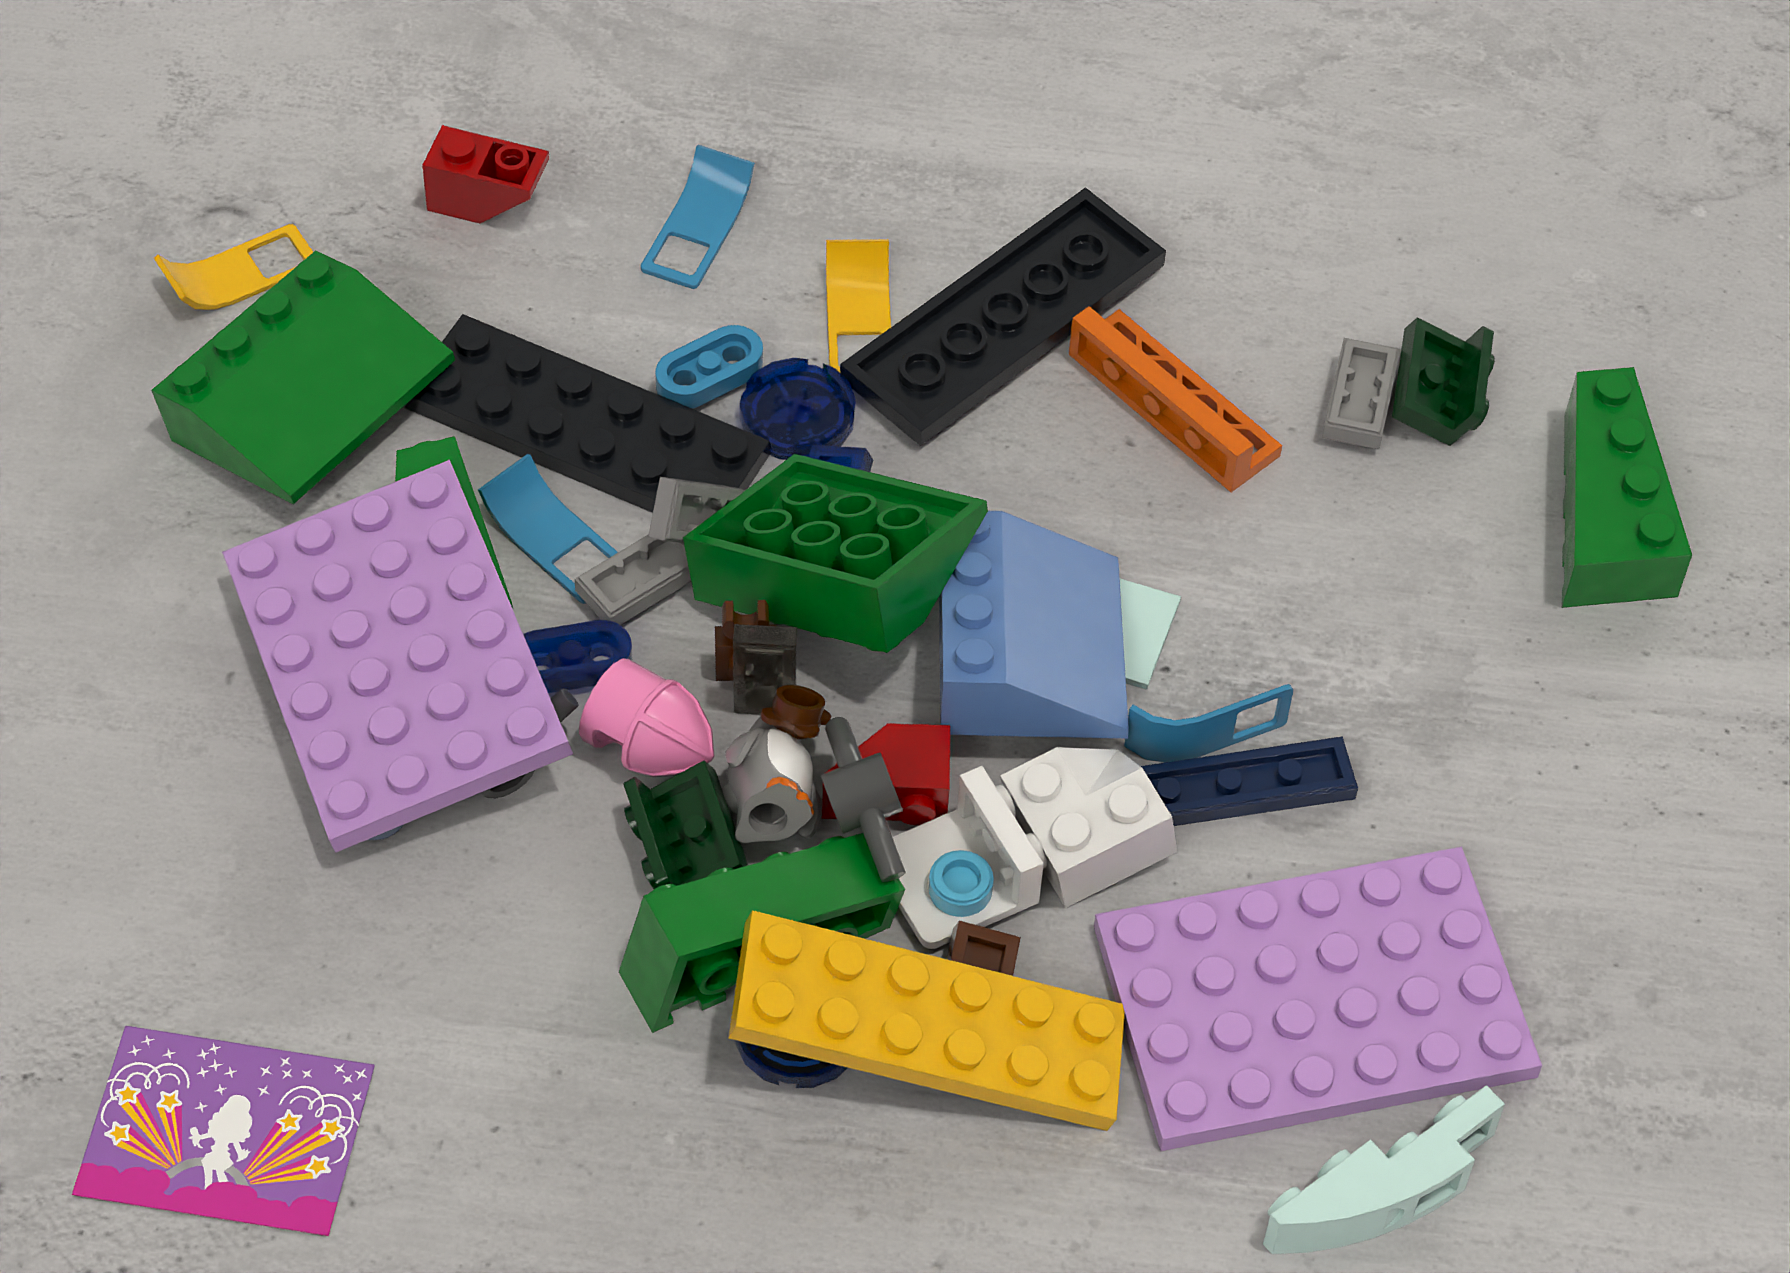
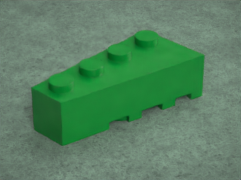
(1617, 500)
(692, 933)

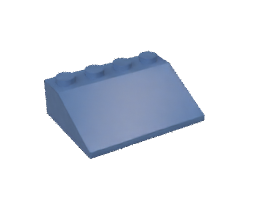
(1032, 636)

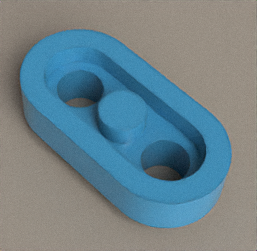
(705, 366)

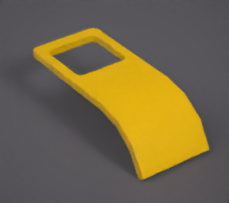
(228, 275)
(856, 290)

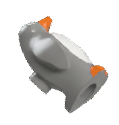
(771, 786)

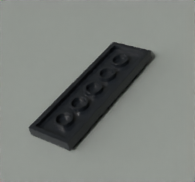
(1001, 316)
(581, 418)

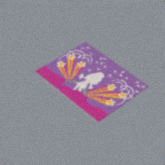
(225, 1130)

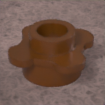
(797, 711)

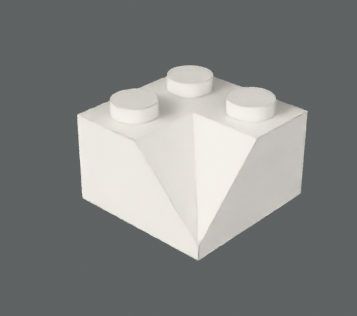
(1091, 817)

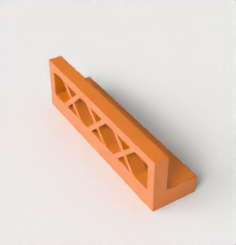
(1171, 397)

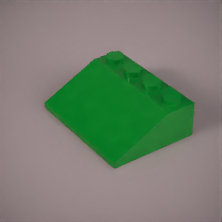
(300, 378)
(834, 550)

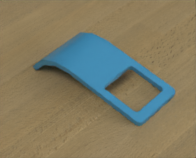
(704, 211)
(537, 519)
(1190, 738)

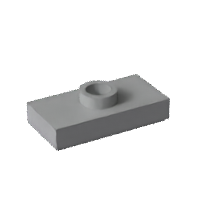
(1361, 393)
(685, 505)
(634, 579)

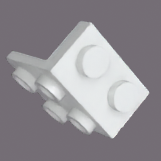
(982, 825)

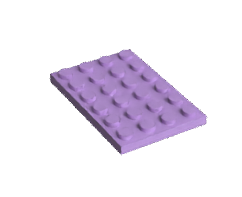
(395, 656)
(1314, 998)

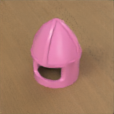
(650, 718)

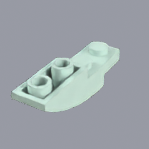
(1377, 1192)

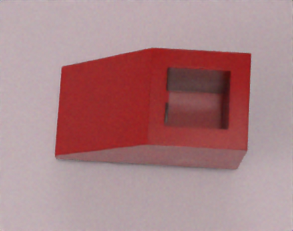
(479, 174)
(918, 768)

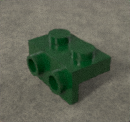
(1443, 381)
(683, 827)

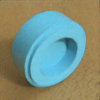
(961, 883)

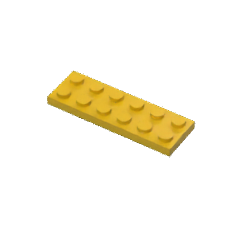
(928, 1021)

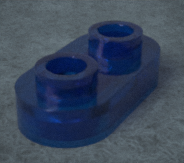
(571, 651)

